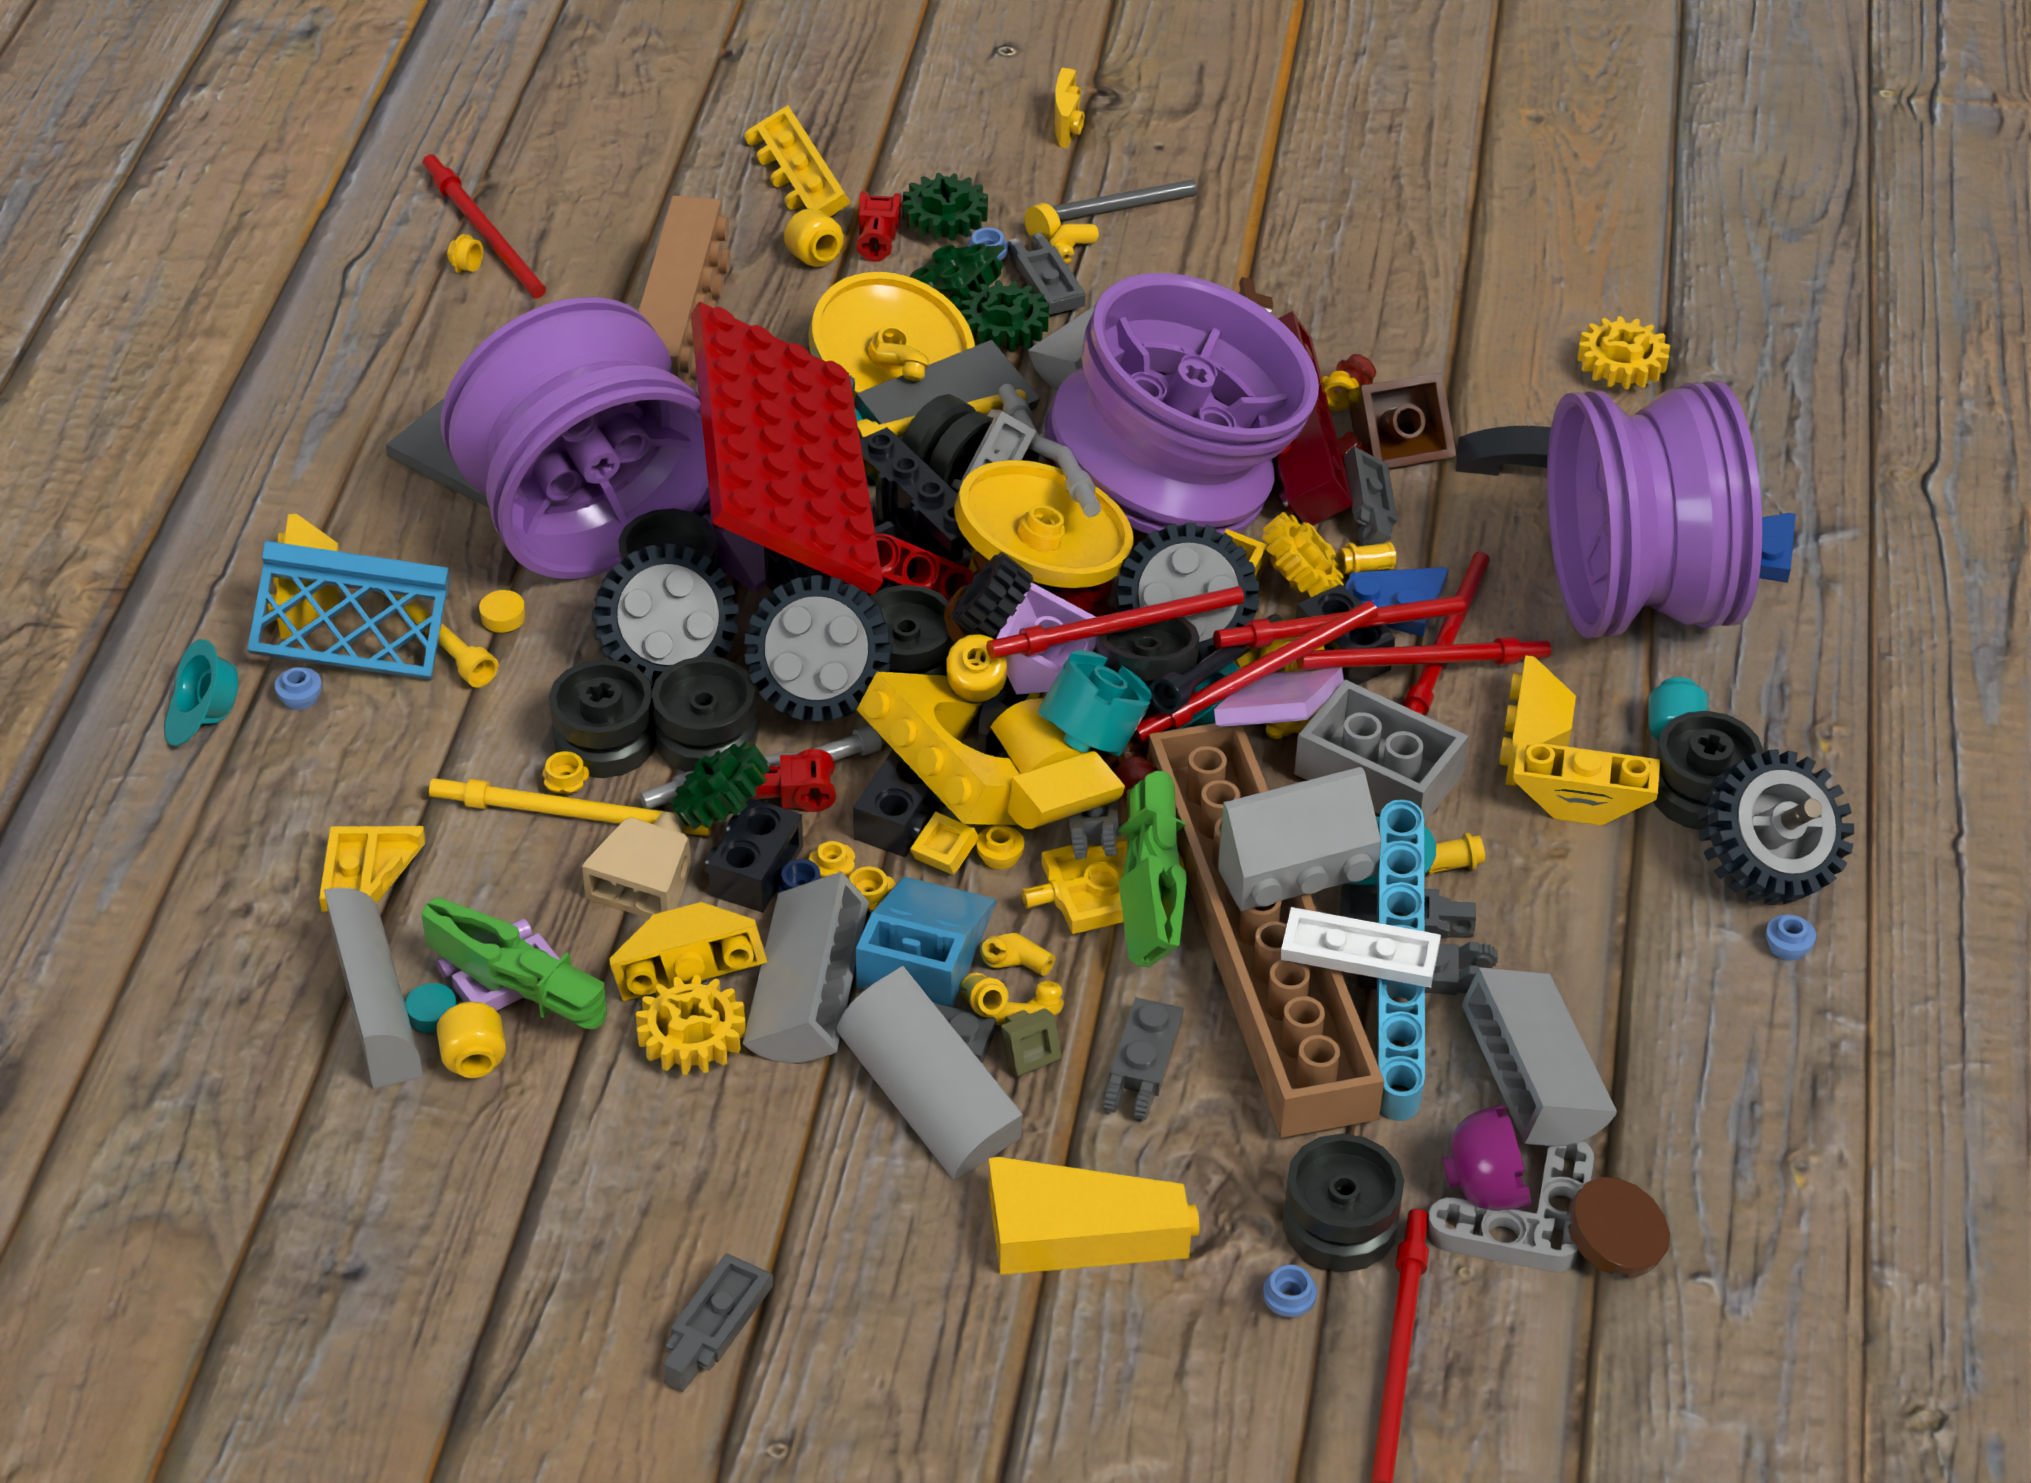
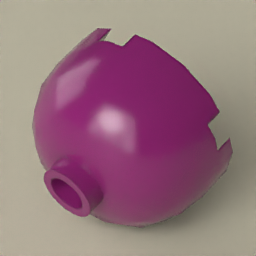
(1487, 1161)

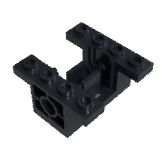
(909, 506)

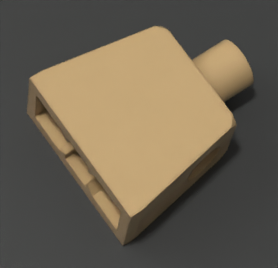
(640, 866)

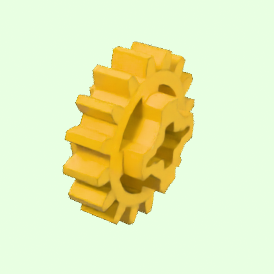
(1623, 352)
(1301, 555)
(691, 1024)

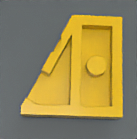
(368, 858)

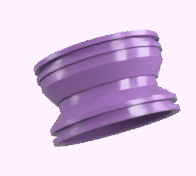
(1183, 401)
(575, 432)
(1654, 509)

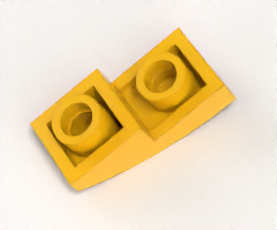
(1068, 118)

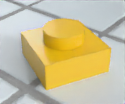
(944, 843)

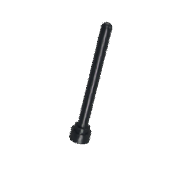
(1174, 689)

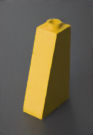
(1084, 1218)

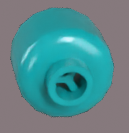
(1672, 699)

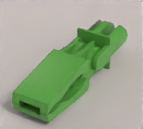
(1152, 878)
(499, 958)

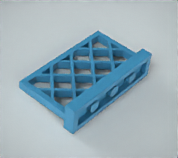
(356, 572)

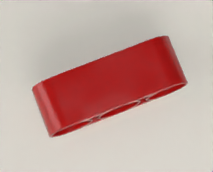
(931, 569)

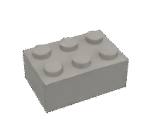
(1397, 748)

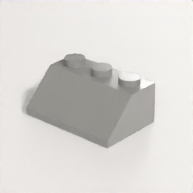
(1299, 839)

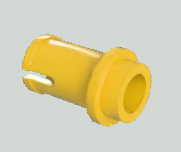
(1366, 558)
(1458, 853)
(984, 994)

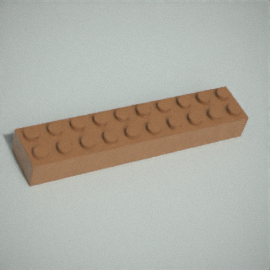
(1291, 1013)

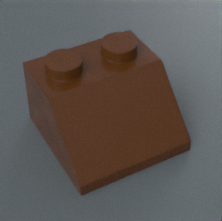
(1403, 420)

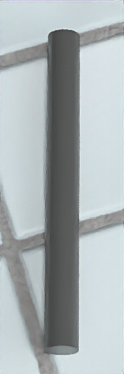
(1126, 200)

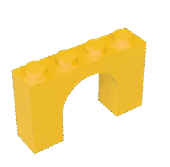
(925, 728)

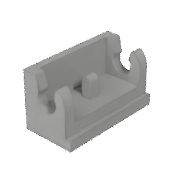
(1003, 441)

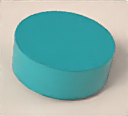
(427, 1005)

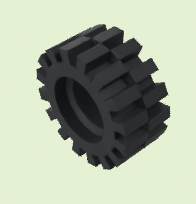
(992, 596)

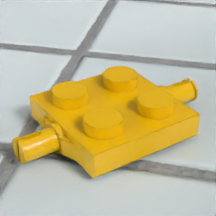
(1083, 887)

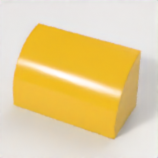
(1031, 738)
(1062, 790)

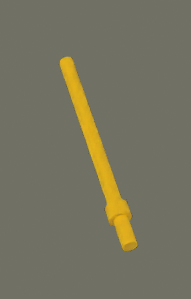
(481, 794)

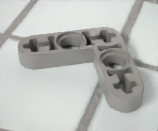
(1533, 1229)

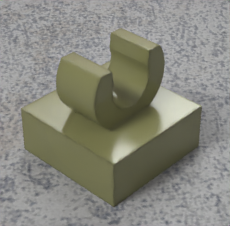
(1030, 1040)

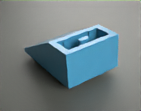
(927, 932)

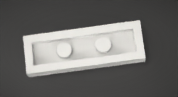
(1360, 947)

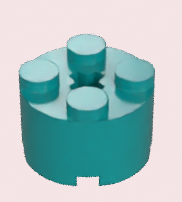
(1095, 703)

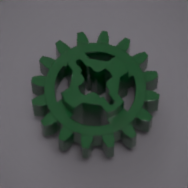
(945, 206)
(1006, 315)
(720, 785)

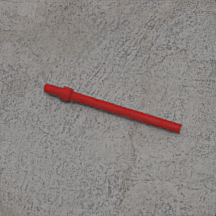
(450, 185)
(1263, 632)
(1037, 639)
(1502, 651)
(1258, 670)
(1420, 696)
(1411, 1263)

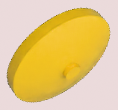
(887, 309)
(1035, 522)

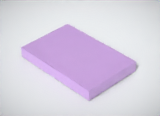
(1279, 697)

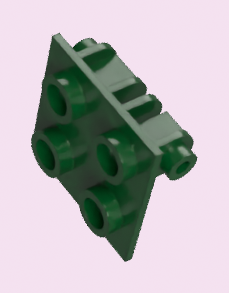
(961, 270)

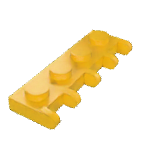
(799, 163)

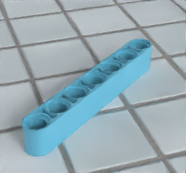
(1394, 1019)

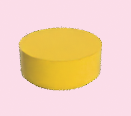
(1042, 219)
(502, 611)

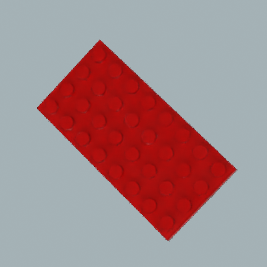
(783, 448)

